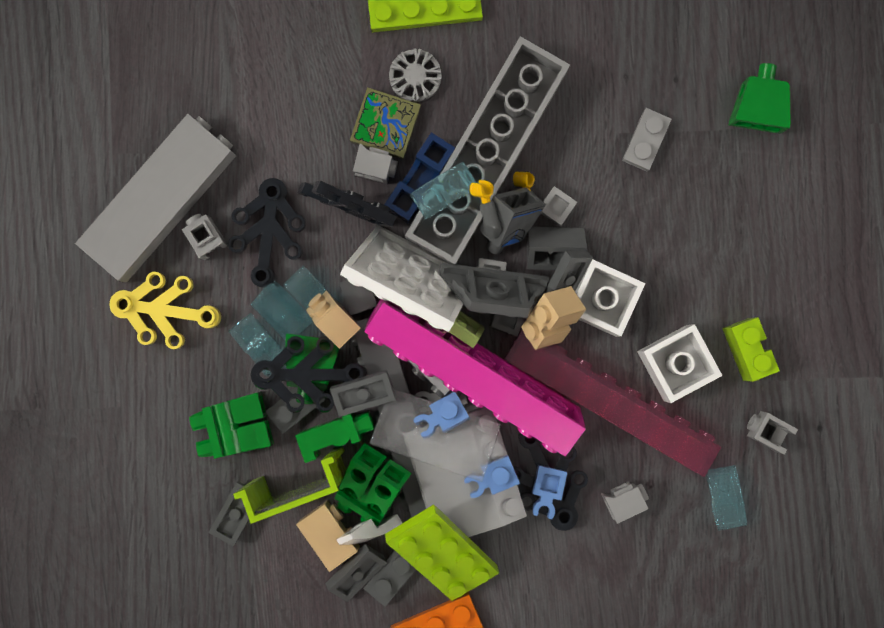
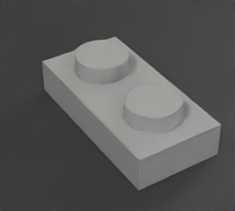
(646, 139)

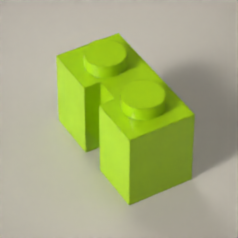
(747, 349)

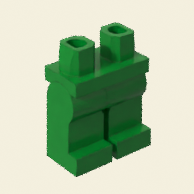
(223, 427)
(333, 432)
(370, 497)

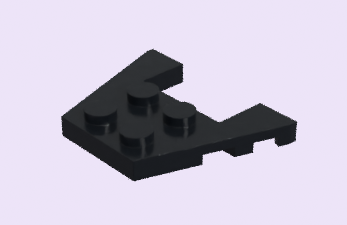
(349, 202)

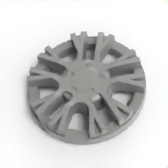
(415, 75)

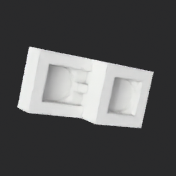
(368, 530)

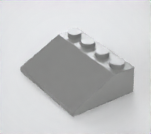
(453, 496)

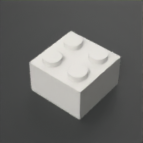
(608, 298)
(679, 363)

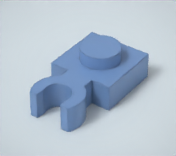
(446, 413)
(498, 477)
(549, 485)

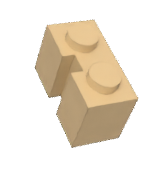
(552, 316)
(332, 318)
(322, 530)

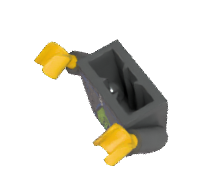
(508, 214)

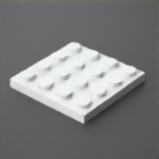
(404, 276)

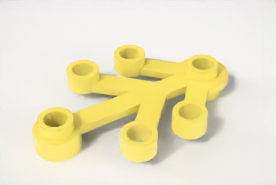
(159, 309)

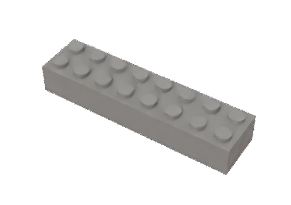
(492, 144)

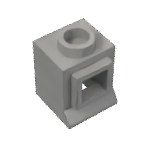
(374, 164)
(208, 244)
(757, 424)
(625, 501)

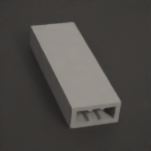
(156, 198)

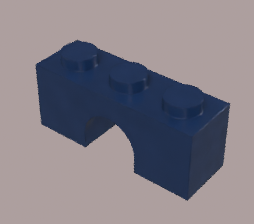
(427, 165)

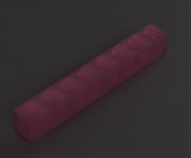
(614, 404)

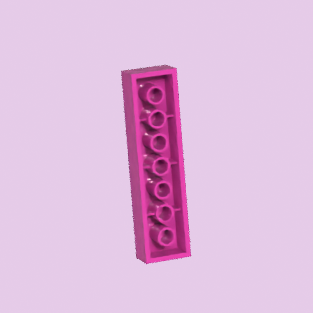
(480, 376)

